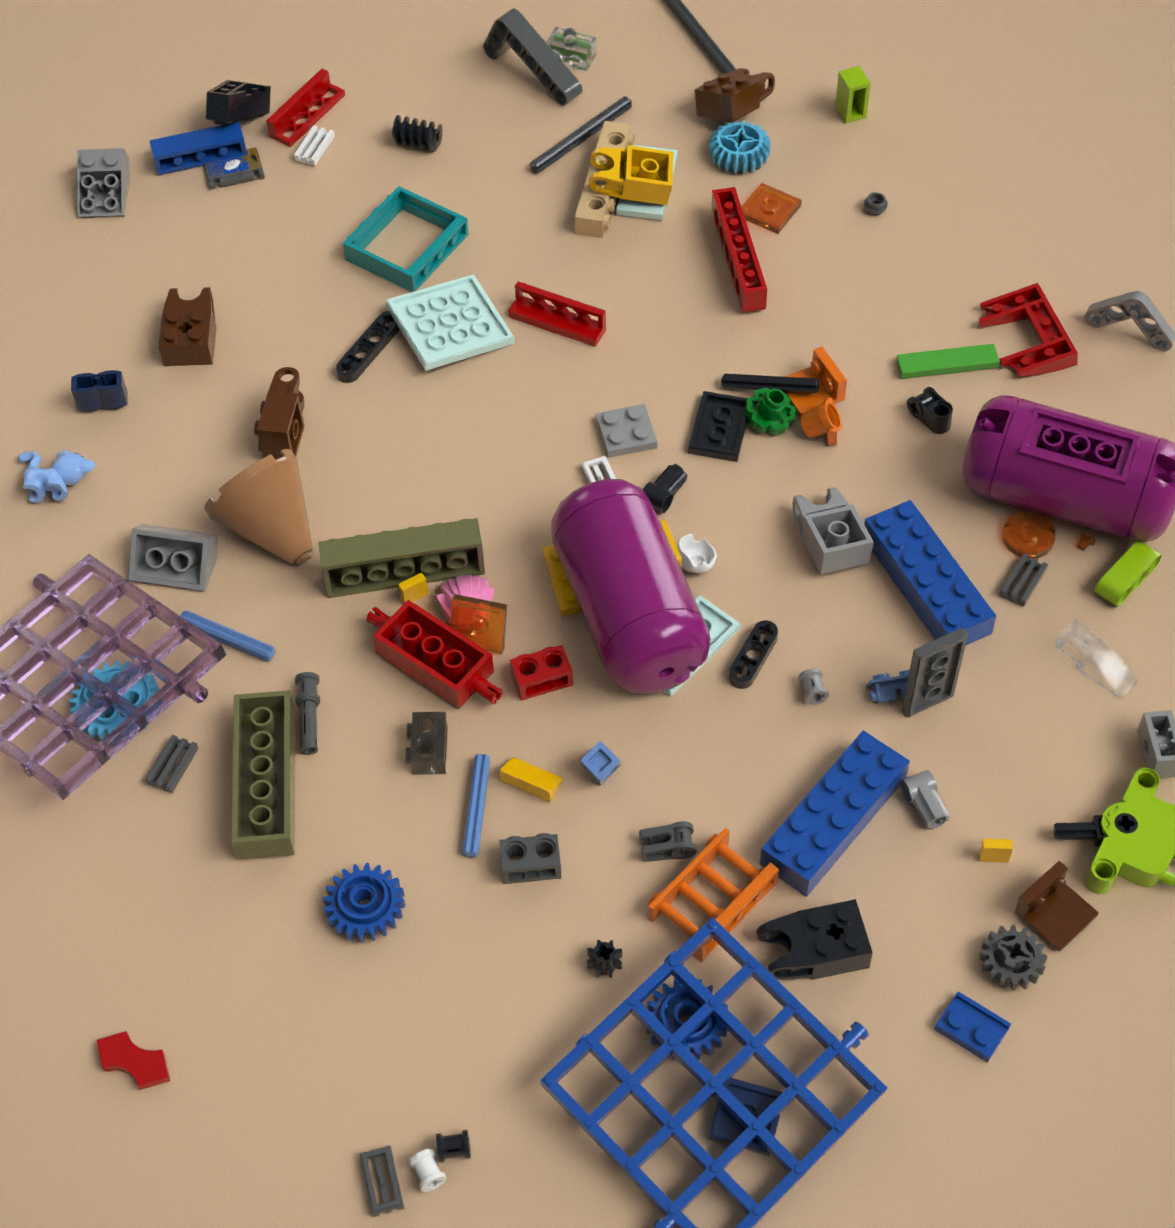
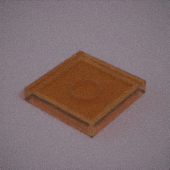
(770, 208)
(480, 621)

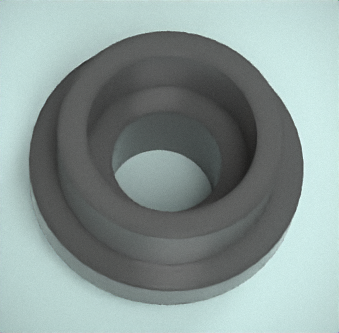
(875, 203)

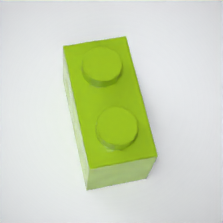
(852, 94)

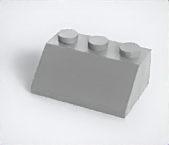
(172, 556)

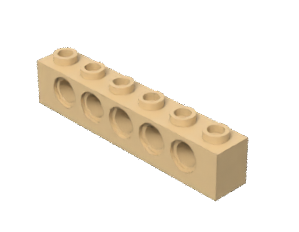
(595, 208)

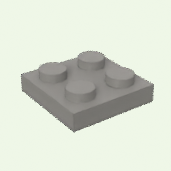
(626, 430)

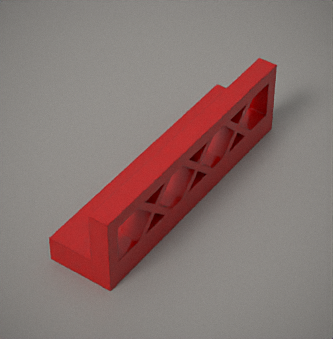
(299, 107)
(558, 317)

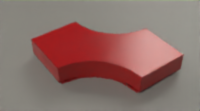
(121, 1054)

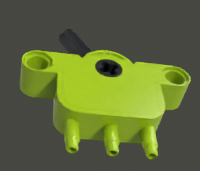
(1132, 837)

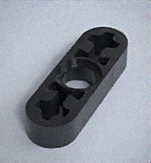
(753, 665)

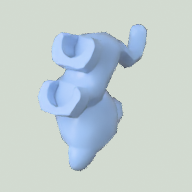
(66, 470)

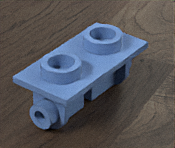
(885, 686)

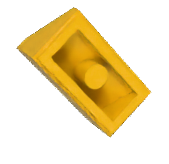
(530, 778)

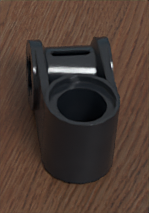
(933, 410)

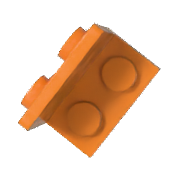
(831, 381)

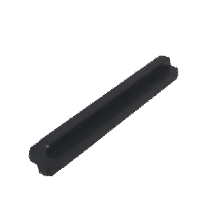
(756, 382)

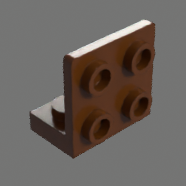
(1055, 908)

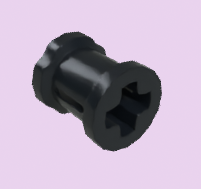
(453, 1145)

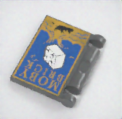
(235, 169)

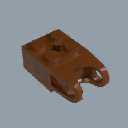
(733, 94)
(188, 330)
(281, 416)

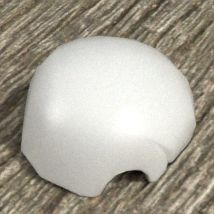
(696, 555)

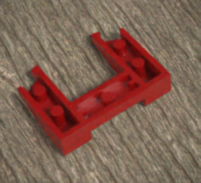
(1030, 303)

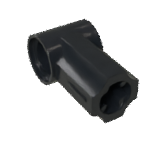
(665, 487)

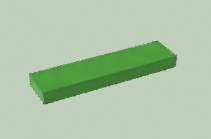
(947, 361)

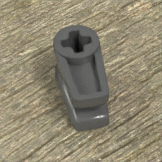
(665, 842)

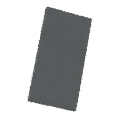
(934, 672)

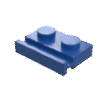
(972, 1026)

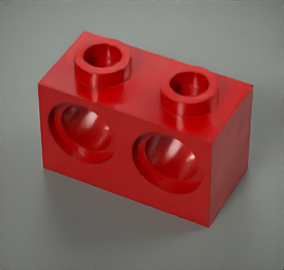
(543, 676)

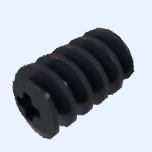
(416, 135)

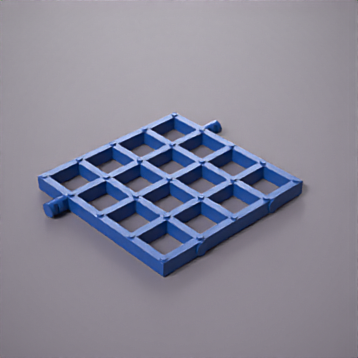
(714, 1085)

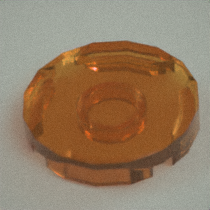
(1028, 535)

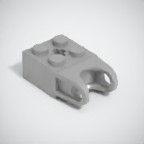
(832, 532)

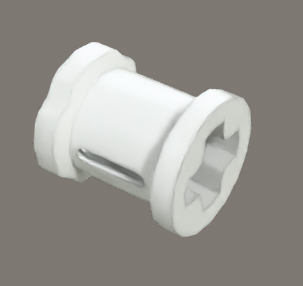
(427, 1170)

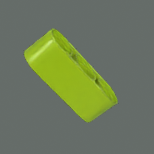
(1128, 573)

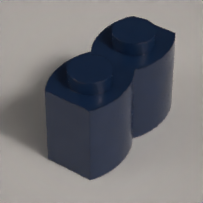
(99, 390)

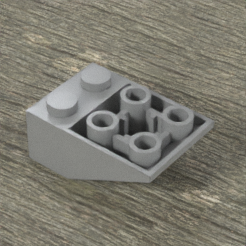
(102, 182)

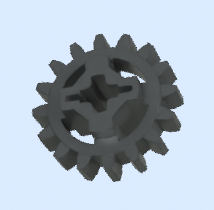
(1022, 969)

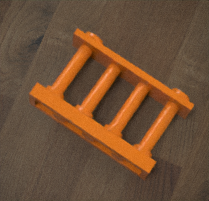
(742, 899)

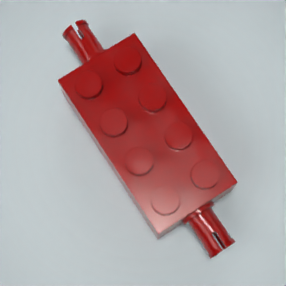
(434, 654)

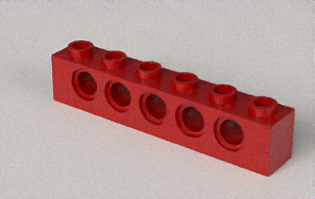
(739, 250)

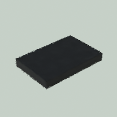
(719, 427)

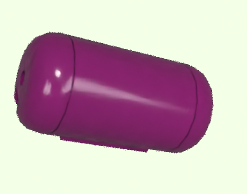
(1072, 468)
(629, 586)

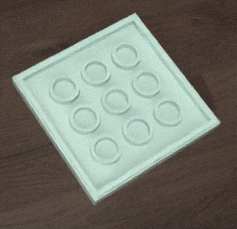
(449, 322)

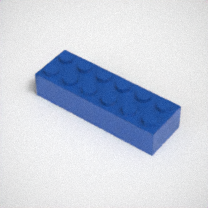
(928, 574)
(834, 812)

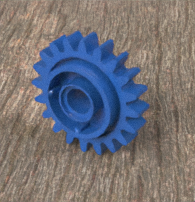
(384, 904)
(679, 1002)

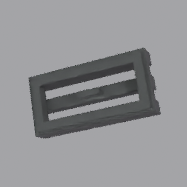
(1032, 564)
(163, 759)
(387, 1206)

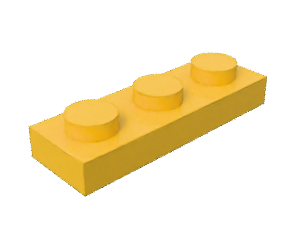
(563, 593)

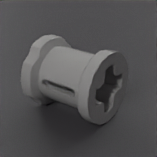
(804, 679)

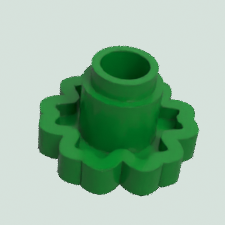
(769, 411)

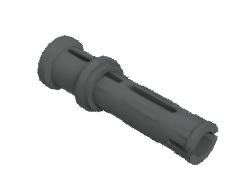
(308, 701)

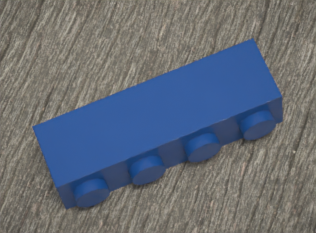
(197, 147)

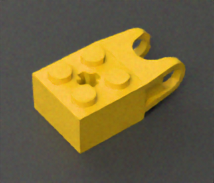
(634, 173)

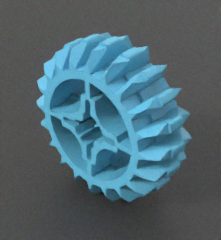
(739, 147)

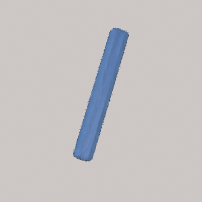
(230, 636)
(476, 805)

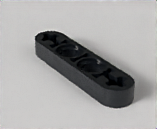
(363, 344)

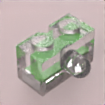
(573, 47)

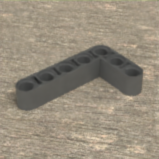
(517, 33)

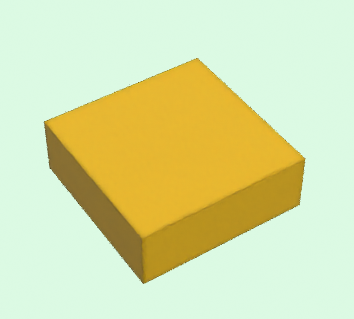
(413, 588)
(995, 850)

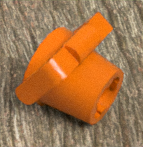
(822, 421)

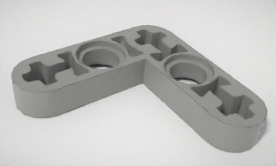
(1138, 307)

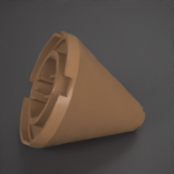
(267, 507)

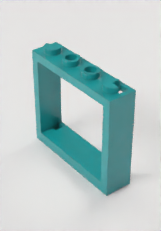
(411, 279)

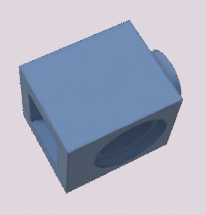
(600, 762)

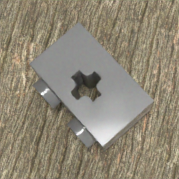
(1158, 741)

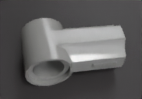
(922, 792)

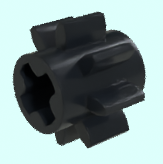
(602, 966)

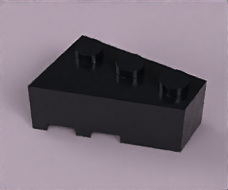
(237, 101)

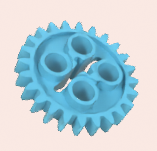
(137, 694)

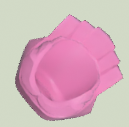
(463, 585)

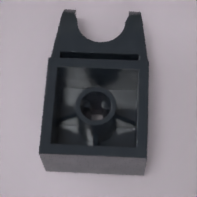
(819, 942)

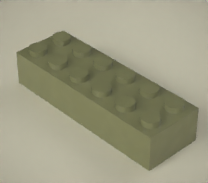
(391, 557)
(263, 775)

